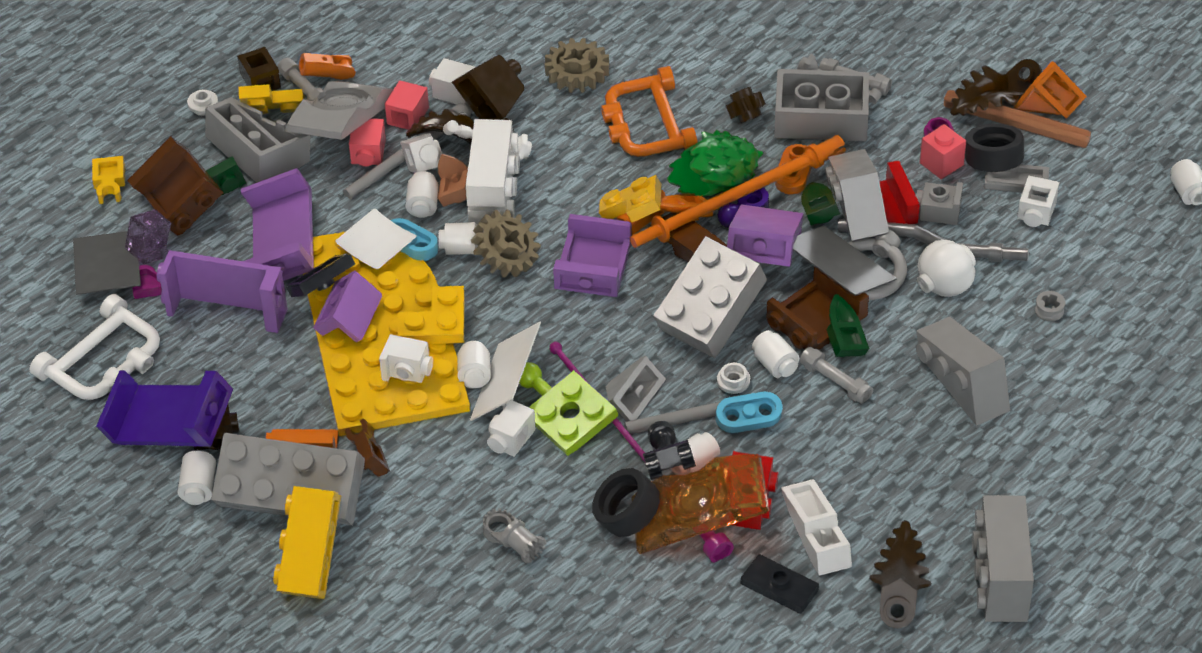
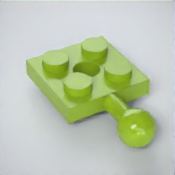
(569, 393)

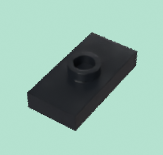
(321, 276)
(779, 583)

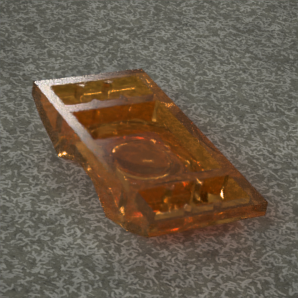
(705, 500)

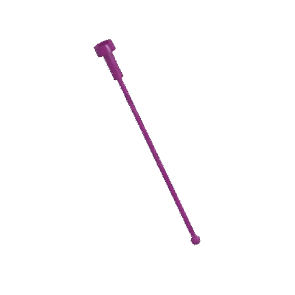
(716, 545)

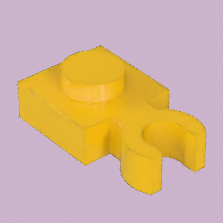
(108, 176)

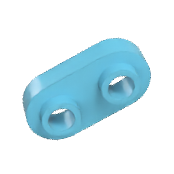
(423, 246)
(747, 410)

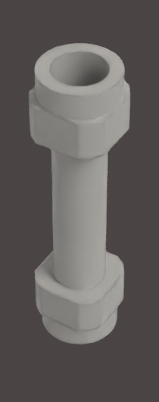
(291, 71)
(879, 81)
(857, 389)

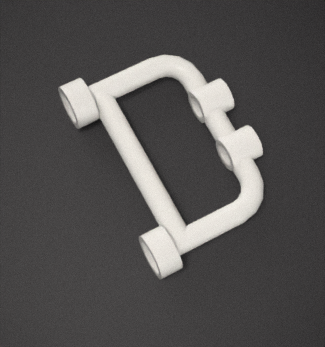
(115, 311)

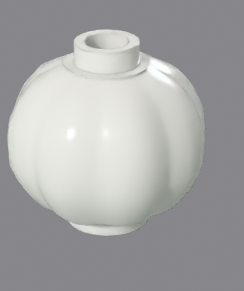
(946, 268)

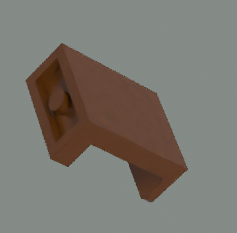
(176, 185)
(806, 312)

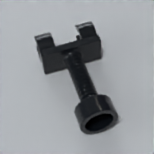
(667, 454)

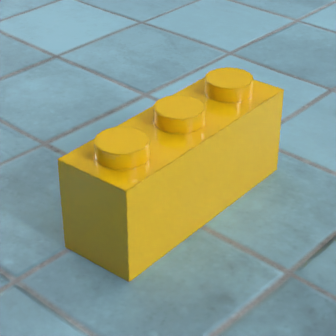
(307, 542)

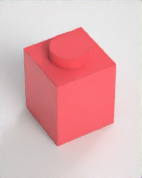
(406, 105)
(368, 143)
(942, 151)

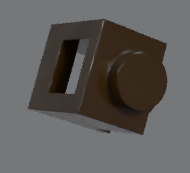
(259, 69)

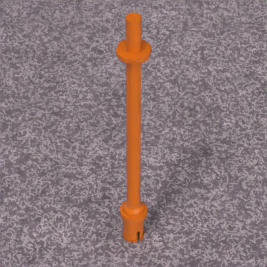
(813, 156)

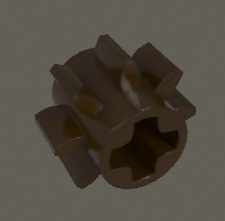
(745, 104)

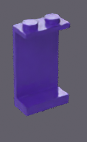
(164, 412)

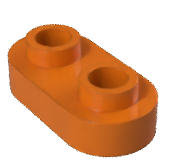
(796, 181)

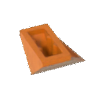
(1051, 93)

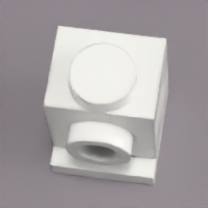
(421, 153)
(1037, 209)
(405, 359)
(511, 428)

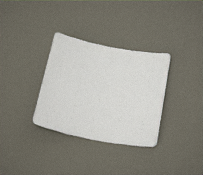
(375, 239)

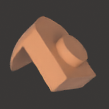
(453, 180)

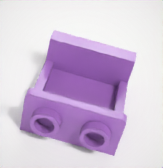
(765, 234)
(593, 255)

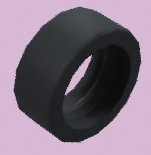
(994, 147)
(639, 512)

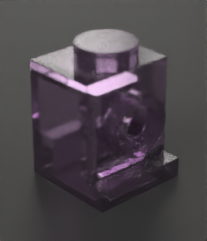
(148, 236)

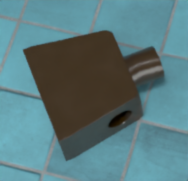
(491, 87)

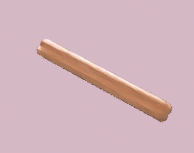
(1029, 122)

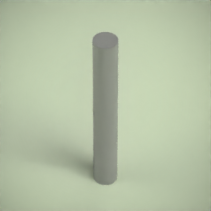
(673, 418)

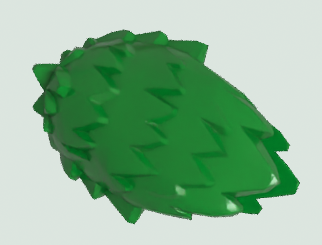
(714, 164)

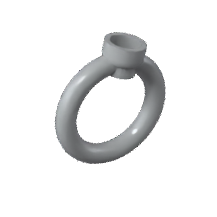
(885, 246)

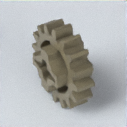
(577, 65)
(505, 243)

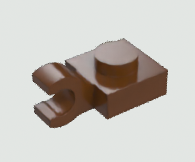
(369, 449)

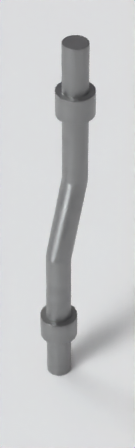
(994, 252)

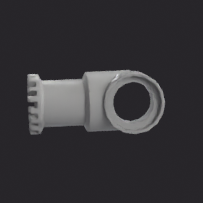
(514, 535)

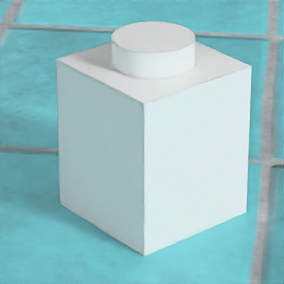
(442, 79)

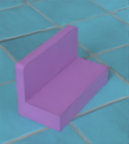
(349, 307)

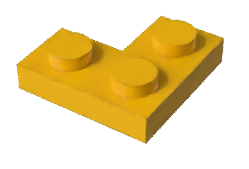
(263, 98)
(637, 200)
(442, 323)

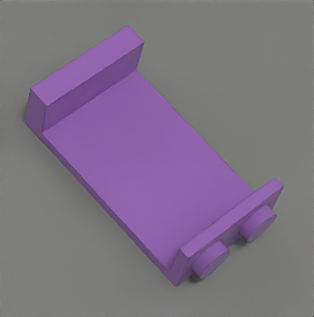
(282, 223)
(223, 283)

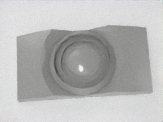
(338, 109)

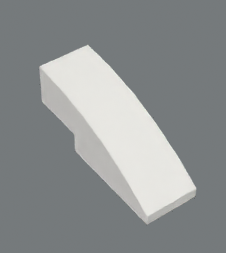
(817, 527)

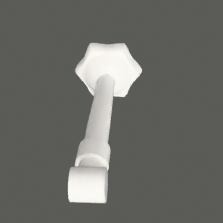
(466, 132)

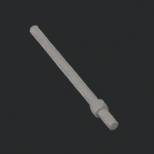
(393, 161)

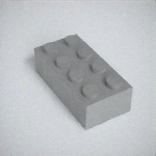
(261, 473)

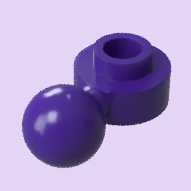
(758, 198)

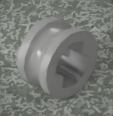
(1047, 298)

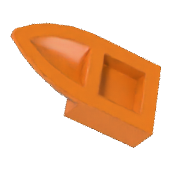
(681, 202)

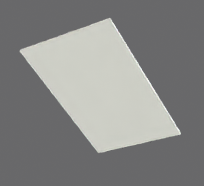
(505, 371)

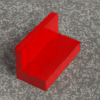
(898, 196)

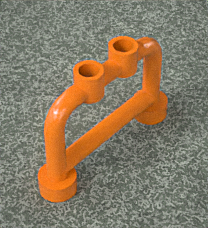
(620, 132)

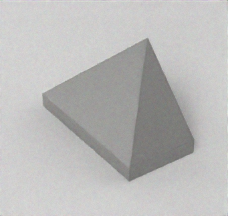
(634, 388)

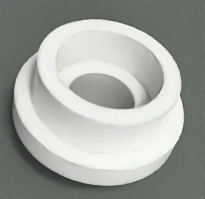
(200, 100)
(733, 371)

